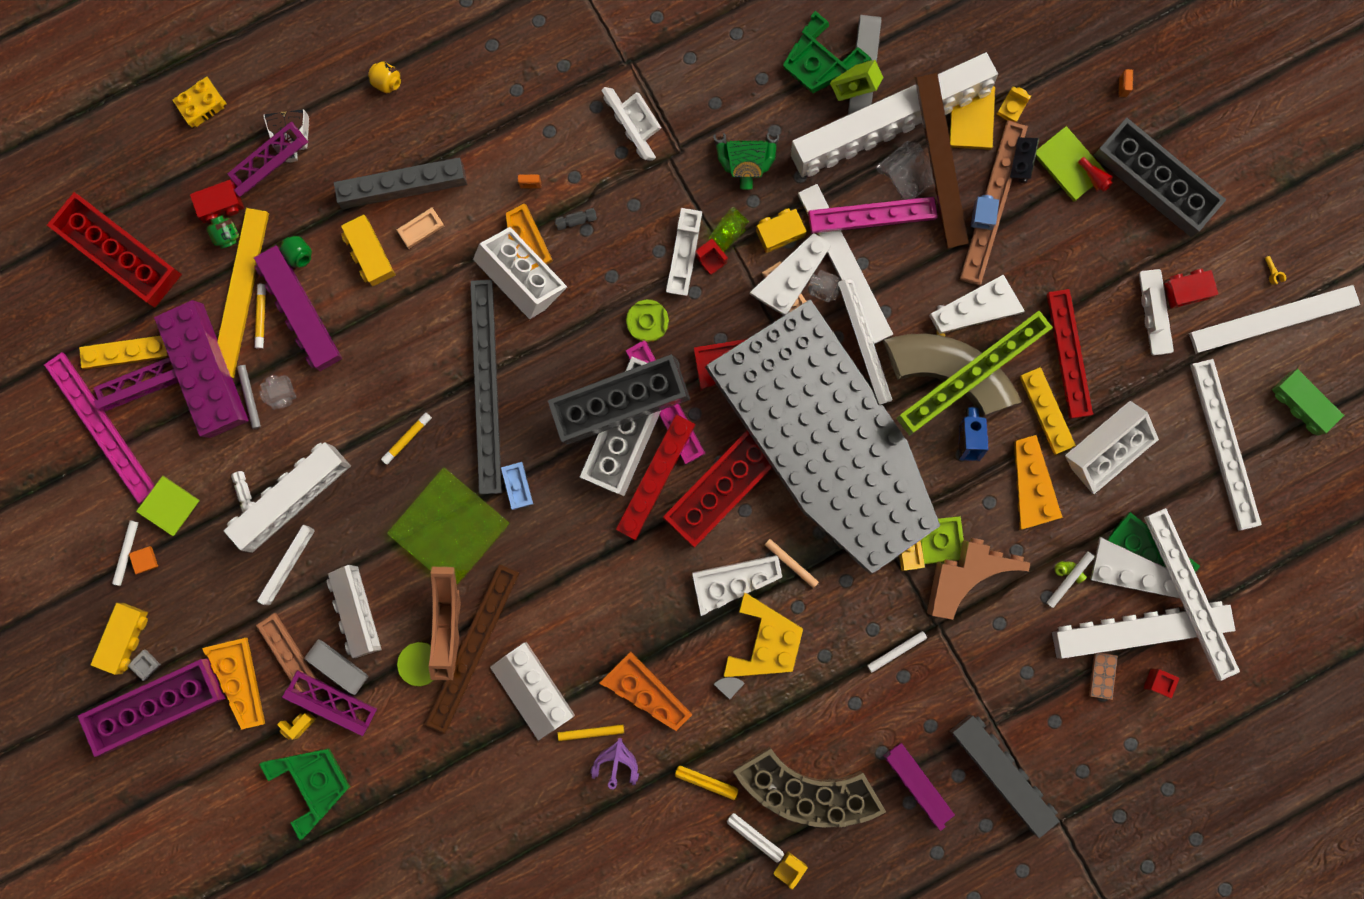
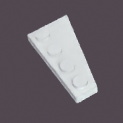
(789, 279)
(984, 304)
(1126, 569)
(725, 583)

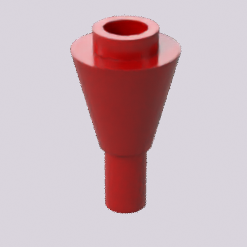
(1099, 178)

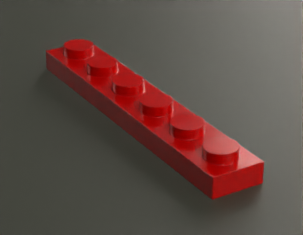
(1069, 354)
(656, 477)

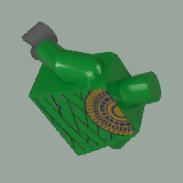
(746, 158)

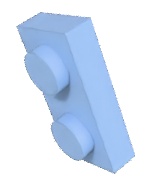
(517, 485)

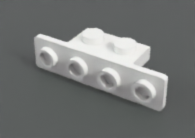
(636, 119)
(1156, 312)

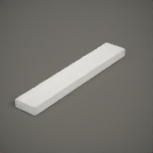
(865, 341)

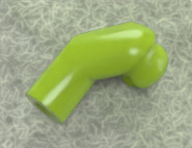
(1064, 568)

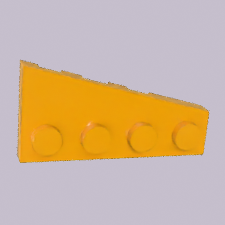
(1035, 490)
(238, 681)

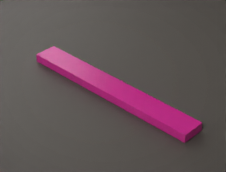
(100, 427)

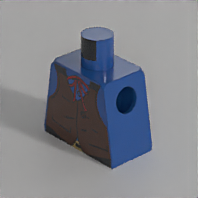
(973, 436)

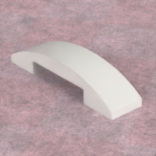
(684, 252)

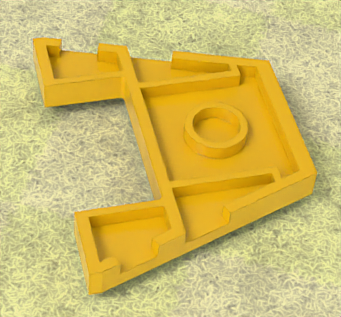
(774, 644)

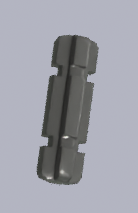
(575, 219)

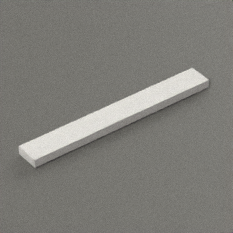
(848, 268)
(1274, 319)
(1225, 445)
(1192, 594)

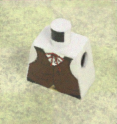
(277, 121)

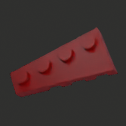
(707, 354)

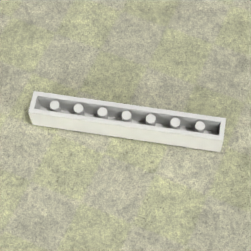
(1133, 631)

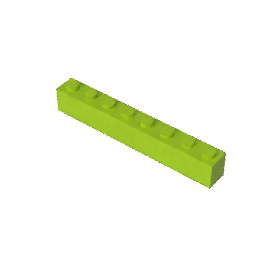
(974, 373)

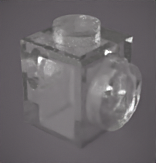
(824, 286)
(277, 391)

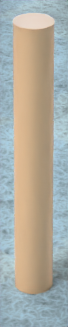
(790, 562)

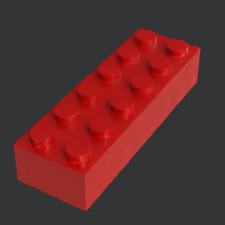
(114, 249)
(718, 490)

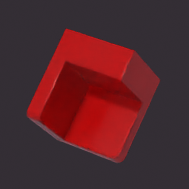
(711, 256)
(1161, 682)

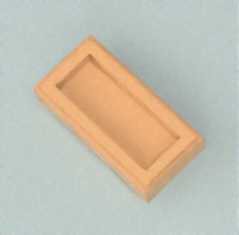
(420, 228)

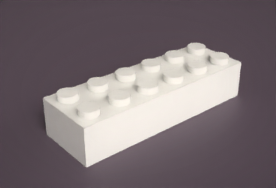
(619, 450)
(286, 497)

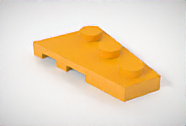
(523, 224)

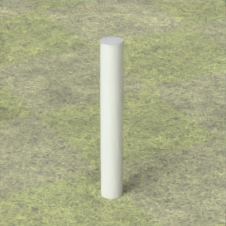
(124, 555)
(1070, 579)
(897, 651)

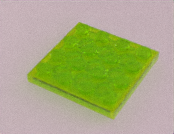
(448, 526)

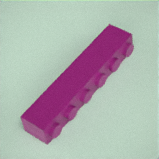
(297, 308)

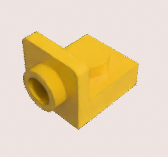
(1014, 104)
(300, 724)

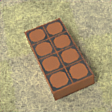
(1103, 676)

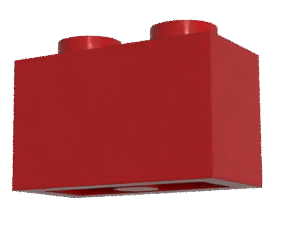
(217, 201)
(1191, 288)

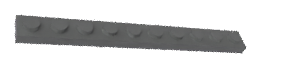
(486, 387)

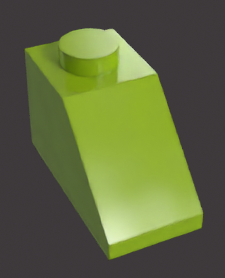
(857, 81)

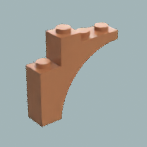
(975, 564)
(444, 624)

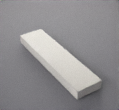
(286, 565)

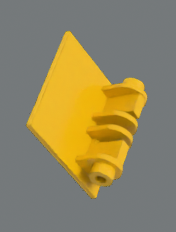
(198, 101)

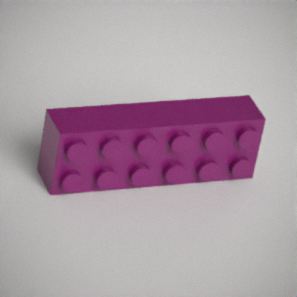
(201, 369)
(151, 707)

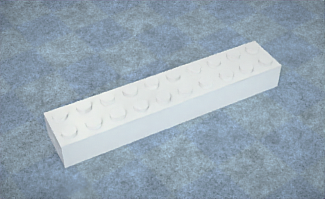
(889, 117)

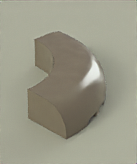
(941, 358)
(805, 798)

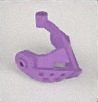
(616, 752)

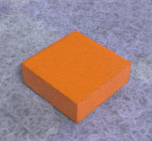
(1125, 83)
(529, 181)
(143, 560)

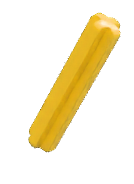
(706, 782)

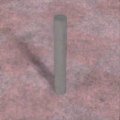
(248, 395)

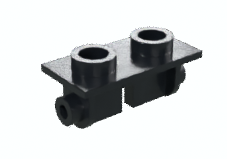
(1024, 158)

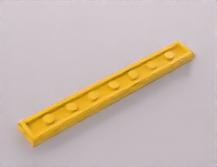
(241, 286)

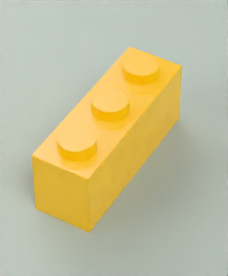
(367, 251)
(119, 638)

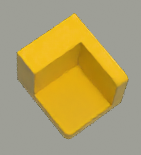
(790, 870)

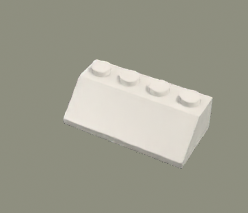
(528, 289)
(1112, 446)
(353, 611)
(532, 691)

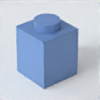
(985, 212)

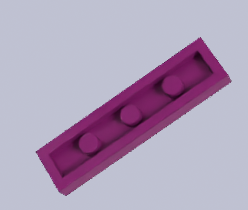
(275, 162)
(136, 391)
(325, 710)
(919, 786)

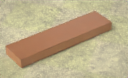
(285, 650)

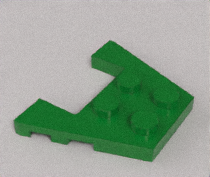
(813, 63)
(318, 781)

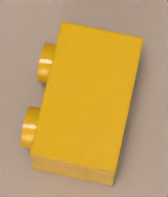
(780, 230)

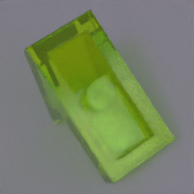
(729, 229)

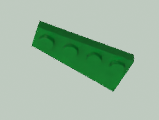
(1137, 538)

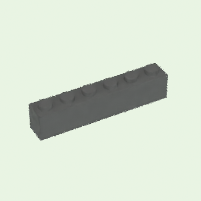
(400, 183)
(1004, 775)

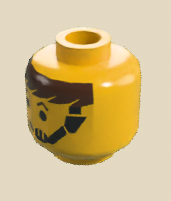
(384, 77)

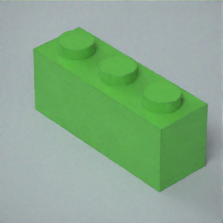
(1307, 403)

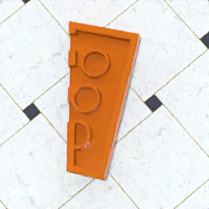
(642, 688)

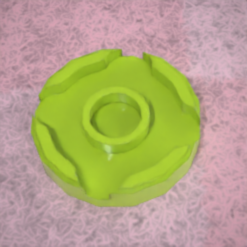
(647, 321)
(414, 664)

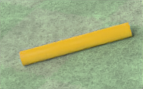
(592, 732)

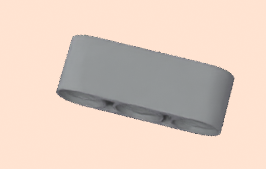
(336, 667)

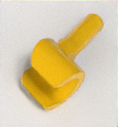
(1272, 278)

